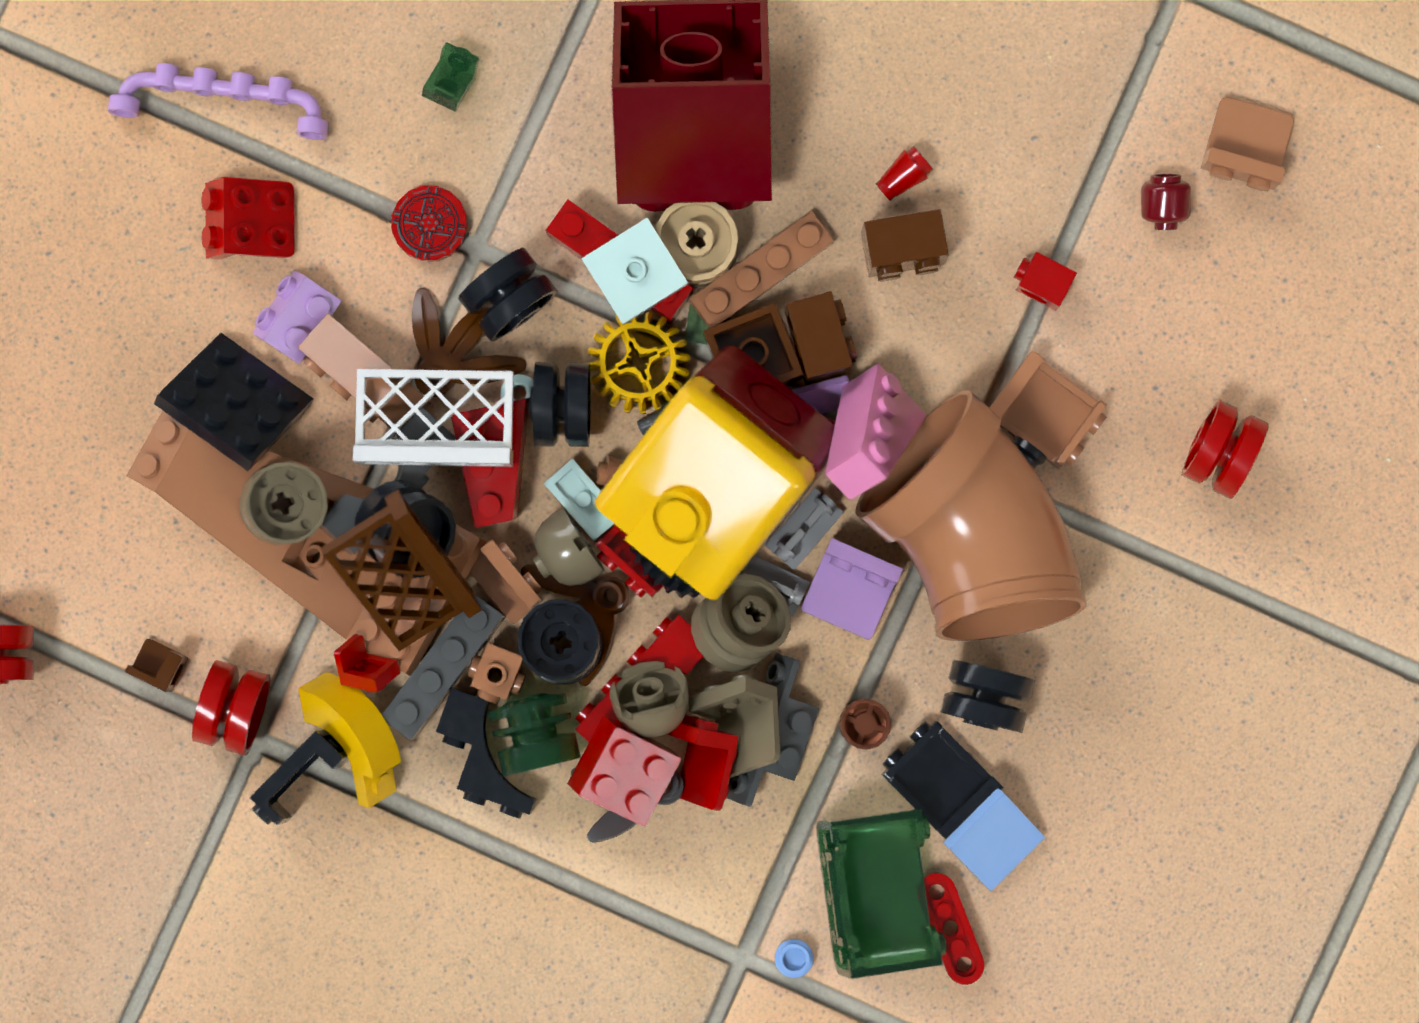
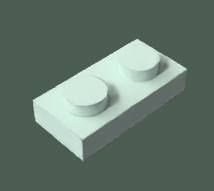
(578, 497)

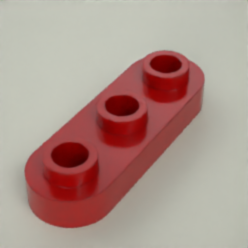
(963, 941)

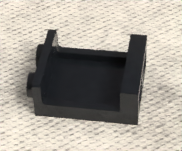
(939, 778)
(266, 797)

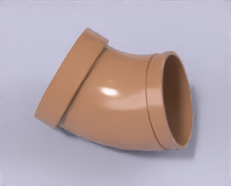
(976, 527)

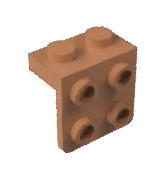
(1248, 144)

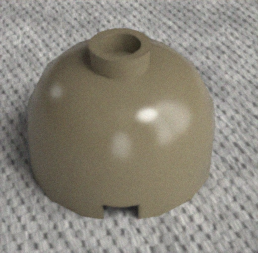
(565, 551)
(650, 699)

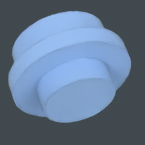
(794, 958)

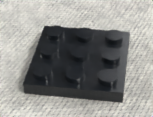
(233, 401)

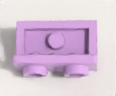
(294, 314)

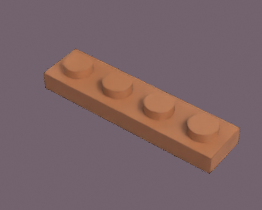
(761, 270)

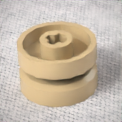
(711, 225)

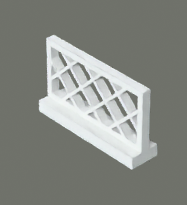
(433, 452)

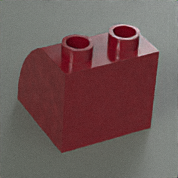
(691, 103)

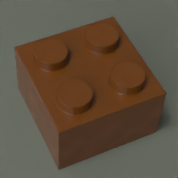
(904, 245)
(760, 337)
(819, 337)

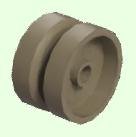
(741, 624)

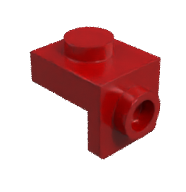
(362, 669)

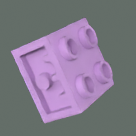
(851, 589)

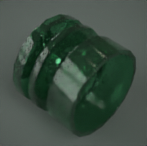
(534, 734)

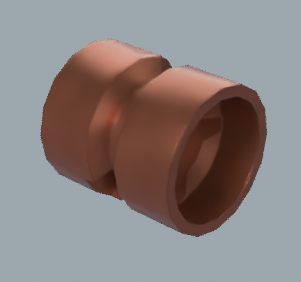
(865, 724)

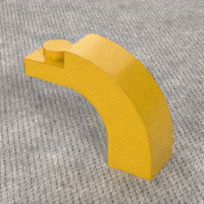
(358, 729)

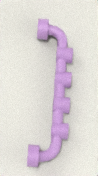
(205, 84)

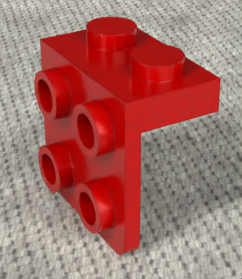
(248, 218)
(706, 761)

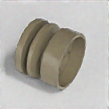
(302, 517)

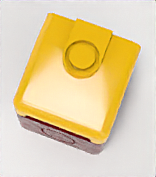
(718, 472)

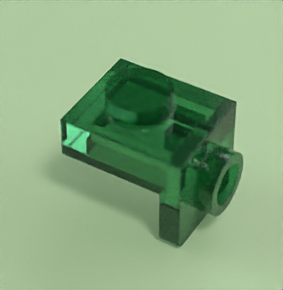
(451, 77)

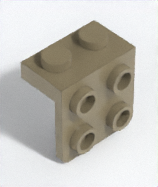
(745, 710)

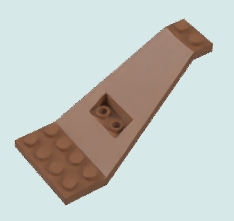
(208, 490)

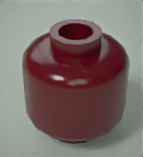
(1166, 201)

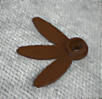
(457, 345)
(594, 600)

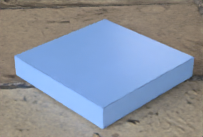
(994, 839)

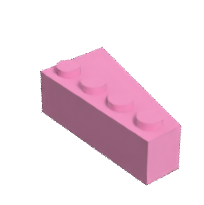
(870, 431)

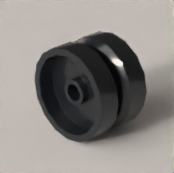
(507, 294)
(561, 404)
(430, 510)
(987, 696)

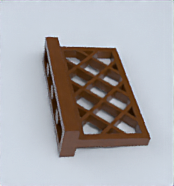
(423, 549)

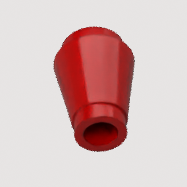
(904, 173)

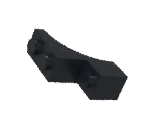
(481, 780)

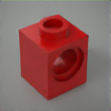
(1044, 280)

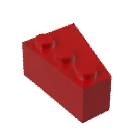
(495, 490)

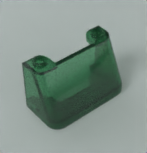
(877, 893)

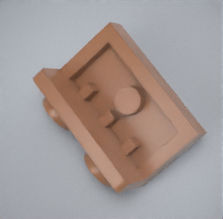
(503, 583)

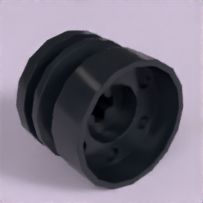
(548, 623)

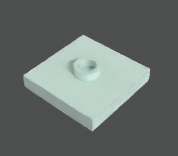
(635, 271)

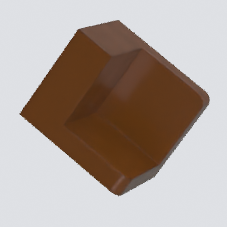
(157, 665)

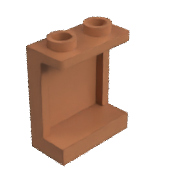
(1047, 411)

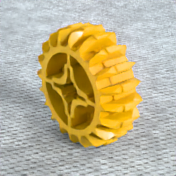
(621, 368)

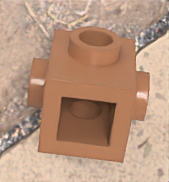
(508, 663)

